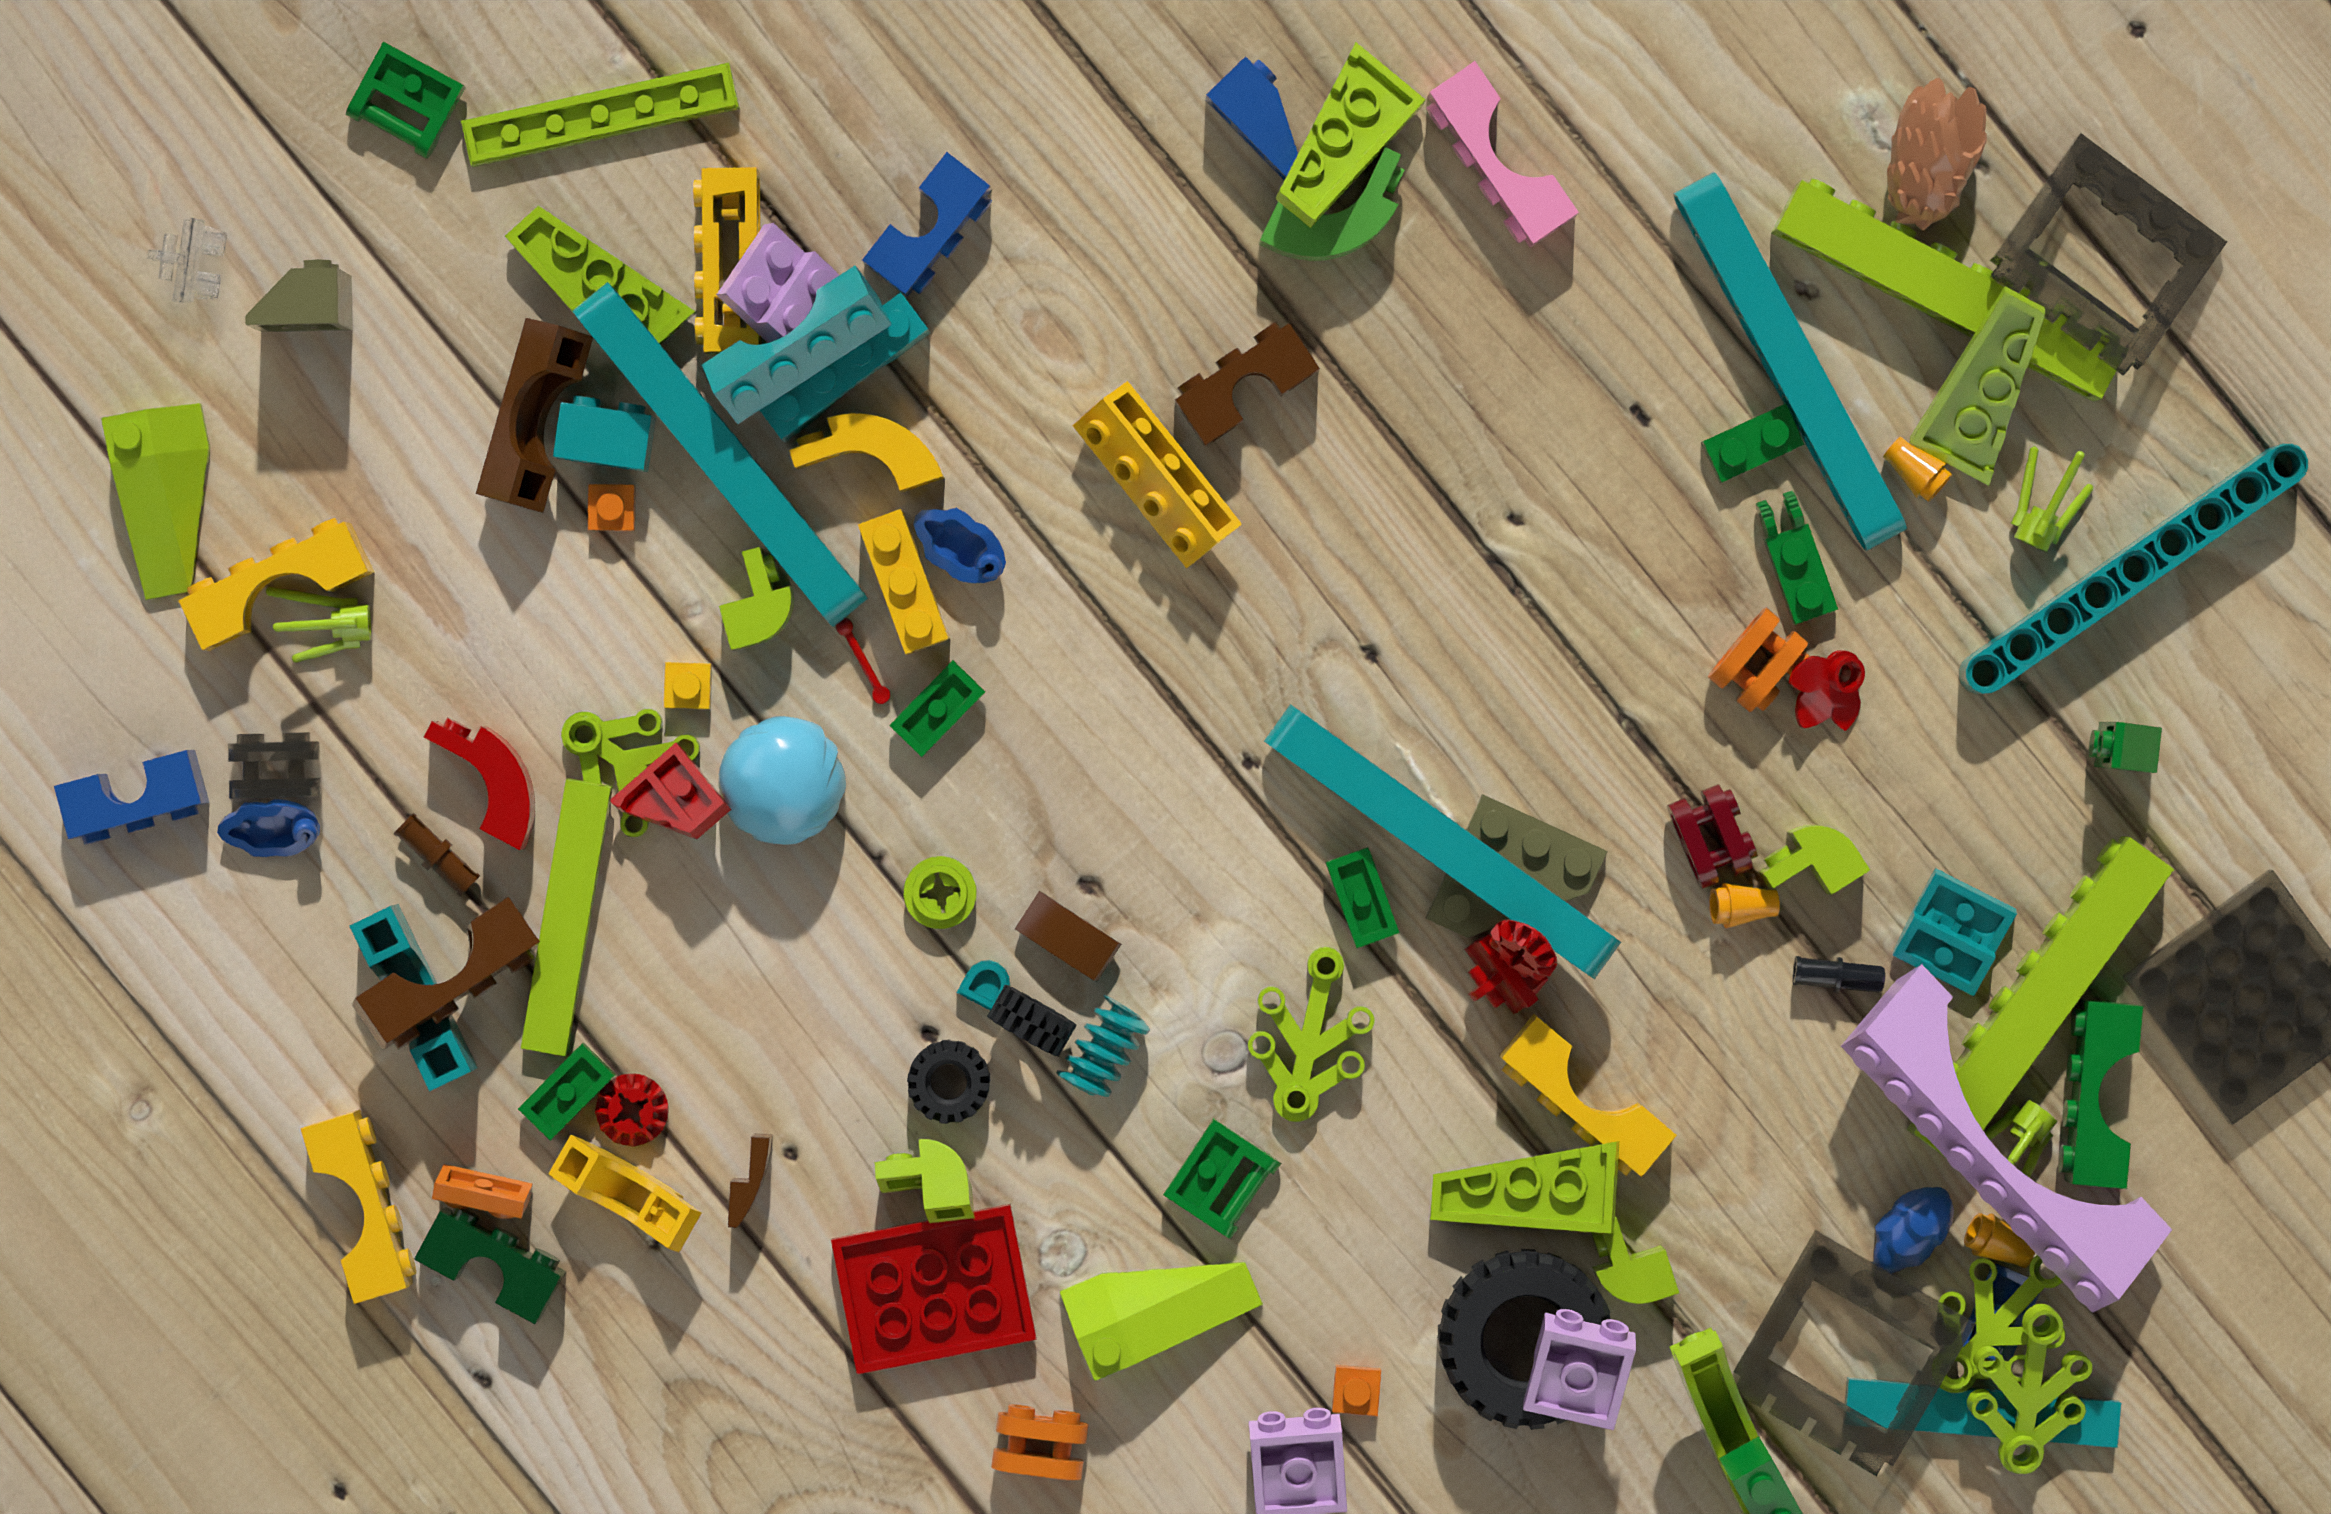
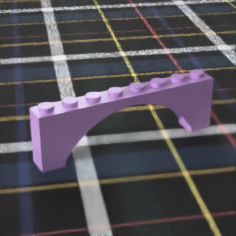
(1909, 1057)

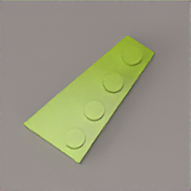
(1350, 131)
(580, 267)
(1977, 399)
(1543, 1191)

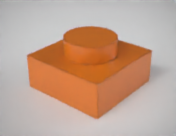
(611, 507)
(1356, 1390)

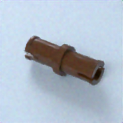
(436, 854)

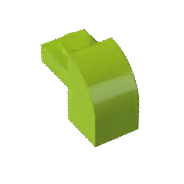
(765, 613)
(1826, 852)
(936, 1172)
(1633, 1277)

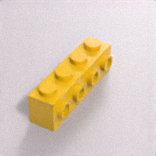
(1157, 474)

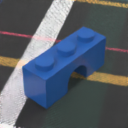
(906, 259)
(93, 809)

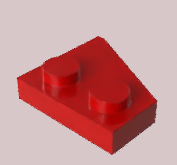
(673, 795)

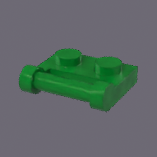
(413, 86)
(1209, 1169)

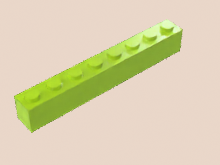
(1925, 278)
(2055, 975)

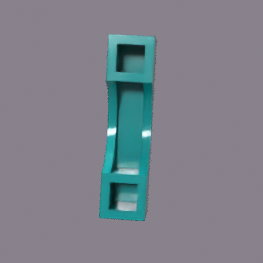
(755, 375)
(815, 395)
(392, 948)

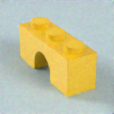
(903, 581)

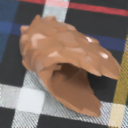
(1934, 152)

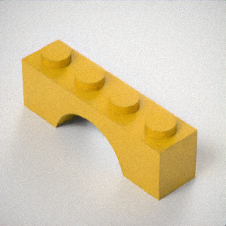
(224, 608)
(1542, 1059)
(344, 1150)

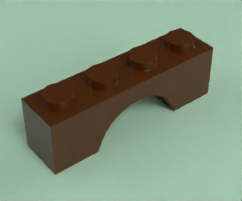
(516, 460)
(398, 1007)

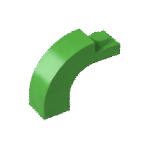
(1338, 232)

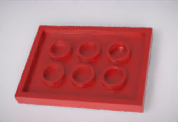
(933, 1289)

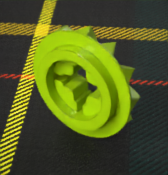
(927, 910)

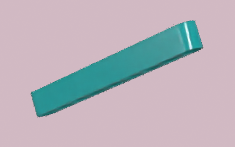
(1790, 361)
(720, 454)
(2154, 561)
(1441, 840)

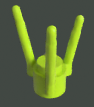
(2040, 526)
(349, 623)
(2030, 1127)

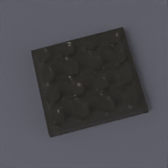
(2243, 996)

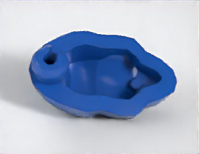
(960, 545)
(270, 828)
(1913, 1228)

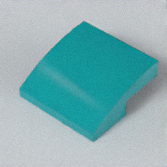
(1954, 931)

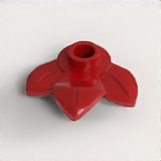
(1826, 693)

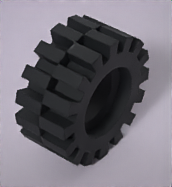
(1031, 1020)
(948, 1109)

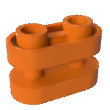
(1759, 689)
(1021, 1424)

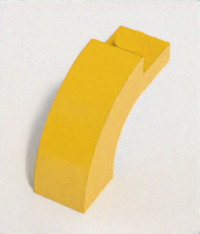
(875, 436)
(626, 1191)

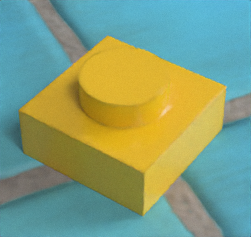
(687, 685)

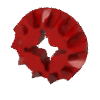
(1512, 937)
(652, 1116)

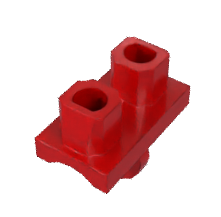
(1498, 981)

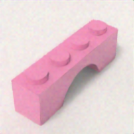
(1532, 203)

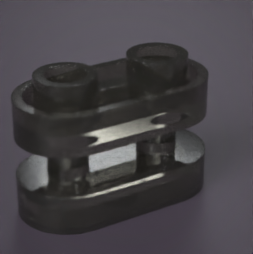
(253, 749)

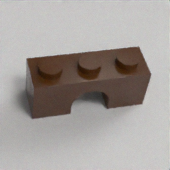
(1276, 357)

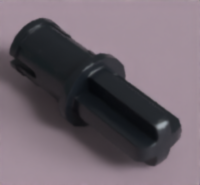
(1838, 975)

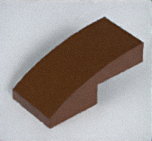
(1068, 936)
(745, 1190)

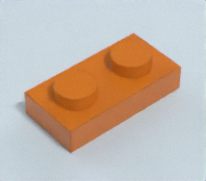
(482, 1191)

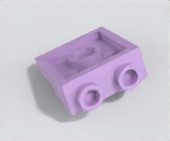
(775, 283)
(1580, 1369)
(1298, 1463)

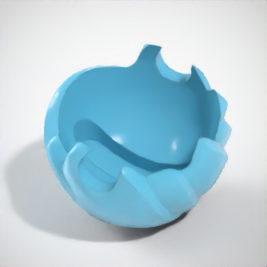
(782, 780)

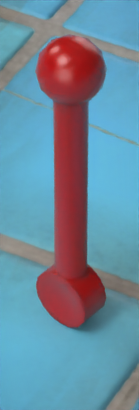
(880, 693)

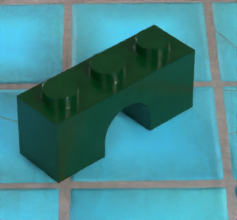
(528, 1276)

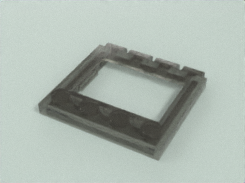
(2156, 219)
(1880, 1295)

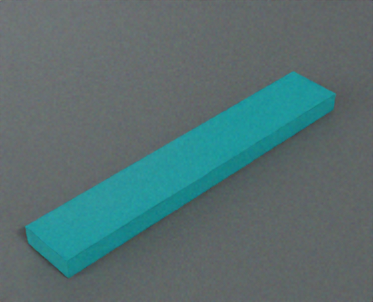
(1951, 1415)

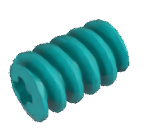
(1104, 1049)

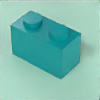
(604, 435)

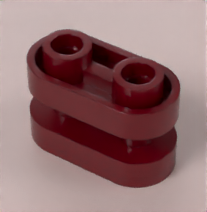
(1735, 847)

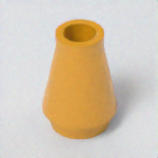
(1918, 469)
(1741, 904)
(1995, 1240)

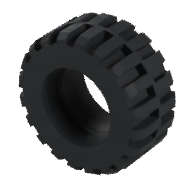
(1473, 1303)

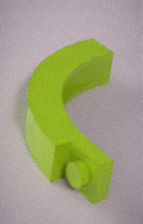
(1714, 1396)

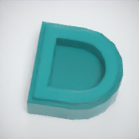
(984, 983)

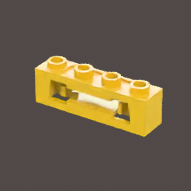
(729, 186)

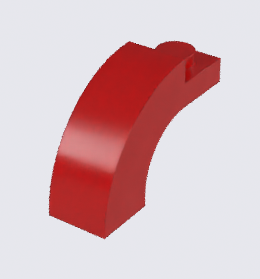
(507, 779)

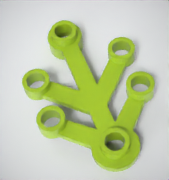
(626, 763)
(1309, 1042)
(1994, 1328)
(2031, 1395)

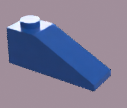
(1256, 113)

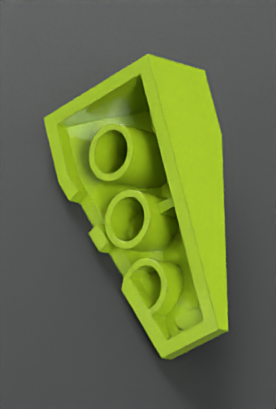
(160, 480)
(1145, 1312)

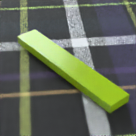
(600, 114)
(566, 917)

